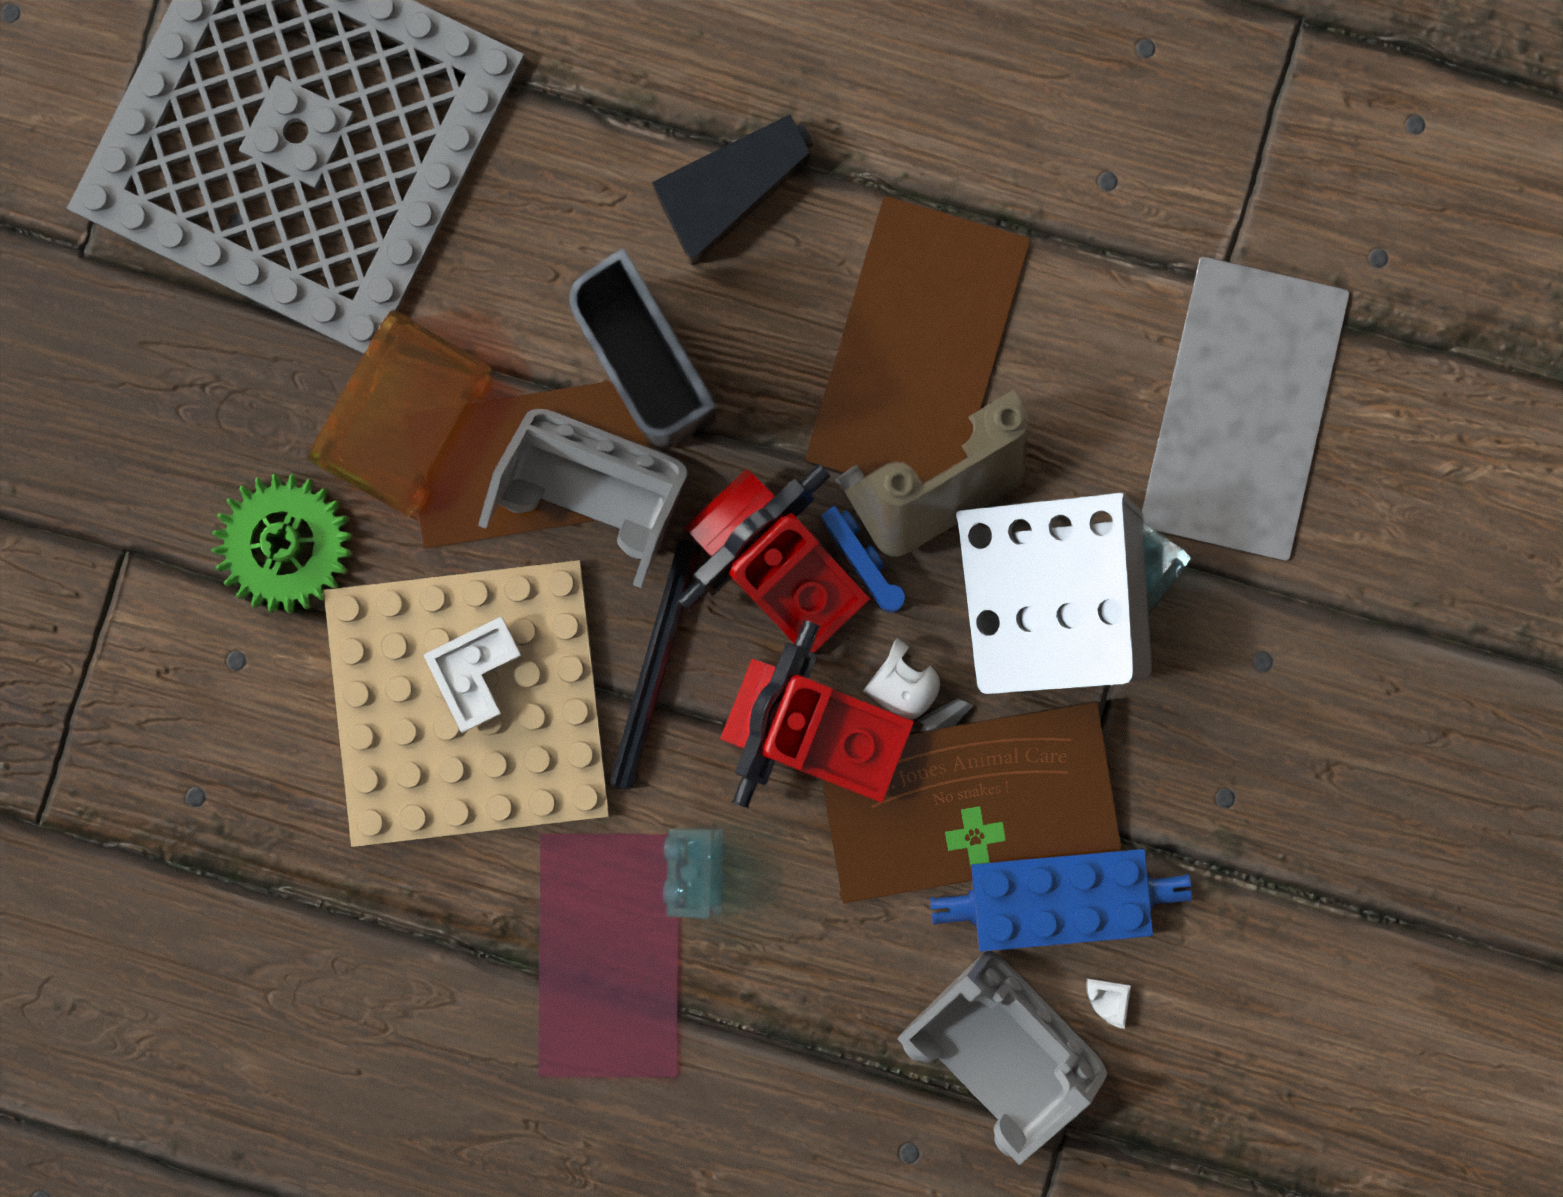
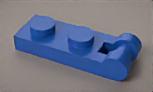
(864, 561)

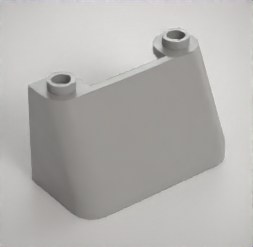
(1008, 1053)

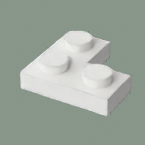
(461, 667)

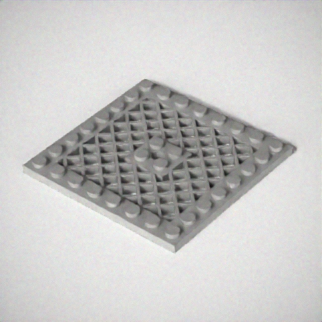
(156, 86)

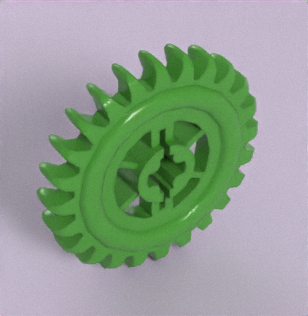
(298, 504)

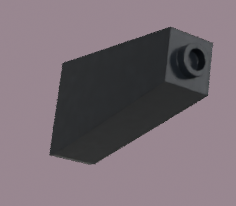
(729, 184)

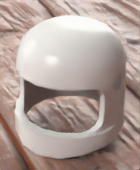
(901, 687)

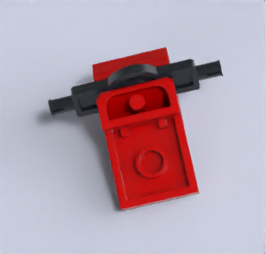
(773, 556)
(810, 727)

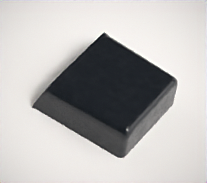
(640, 353)

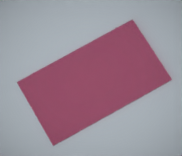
(606, 958)

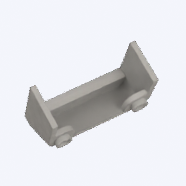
(590, 475)

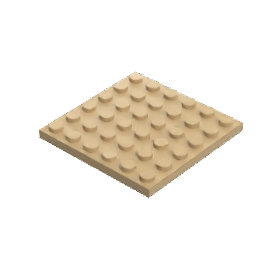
(399, 744)

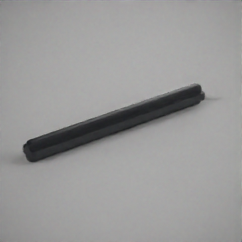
(654, 666)

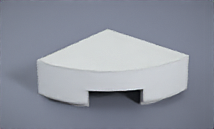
(1109, 1000)

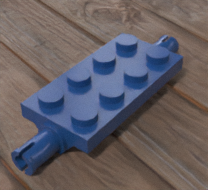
(1061, 900)

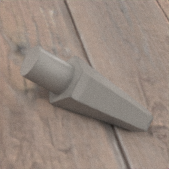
(945, 716)

